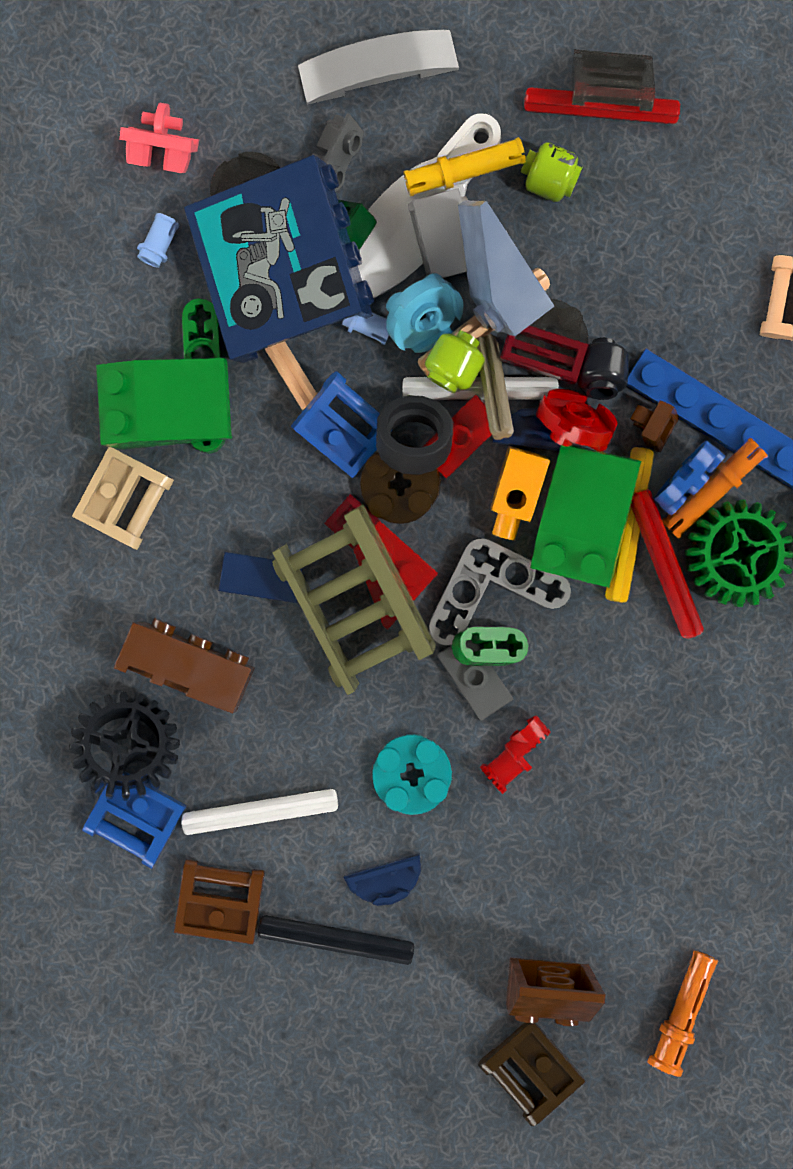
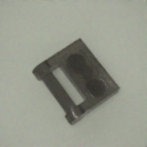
(613, 79)

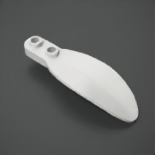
(392, 247)

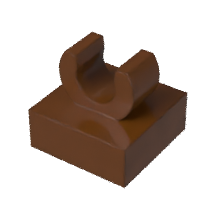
(656, 424)

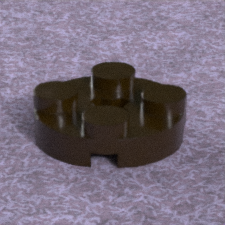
(386, 502)

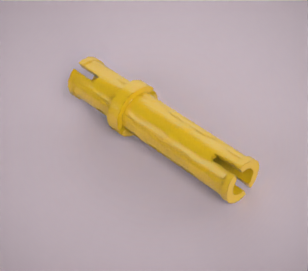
(463, 167)

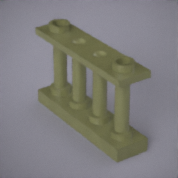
(376, 566)

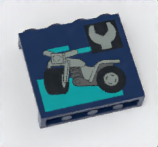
(278, 257)

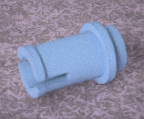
(158, 240)
(372, 327)

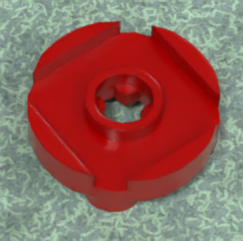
(575, 421)

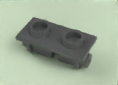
(341, 141)

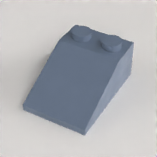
(497, 274)

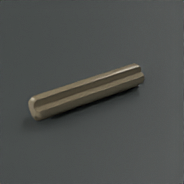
(495, 389)

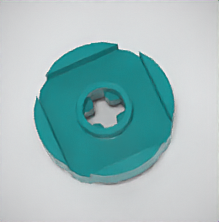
(399, 793)

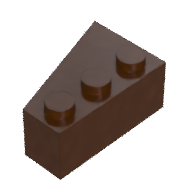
(185, 664)

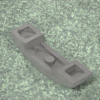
(377, 62)

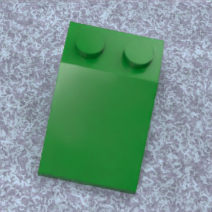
(163, 402)
(585, 515)

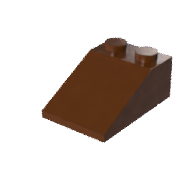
(553, 991)

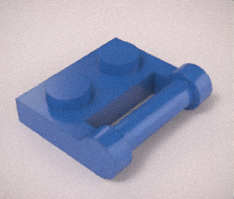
(331, 432)
(154, 814)

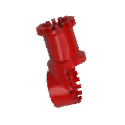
(511, 761)

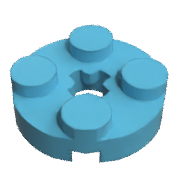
(428, 296)

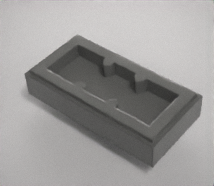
(477, 683)

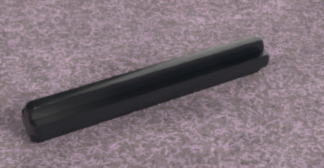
(336, 939)

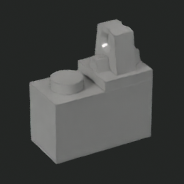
(439, 232)

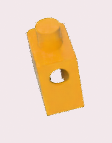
(521, 472)

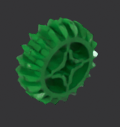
(773, 544)

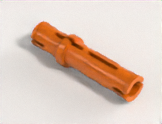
(720, 482)

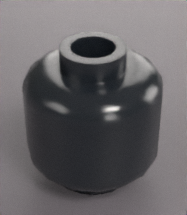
(604, 369)

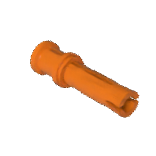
(677, 1030)

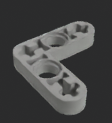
(480, 578)

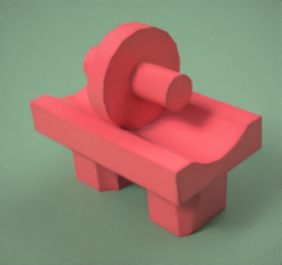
(141, 141)

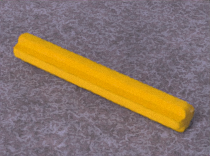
(622, 579)

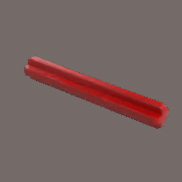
(559, 102)
(666, 564)

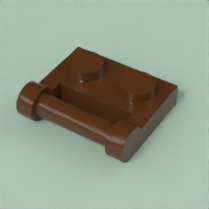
(214, 914)

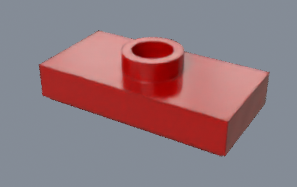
(469, 433)

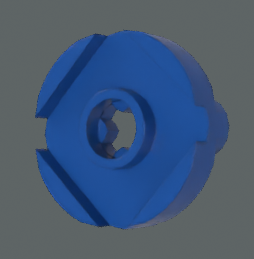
(689, 477)

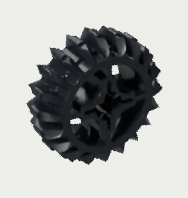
(107, 741)

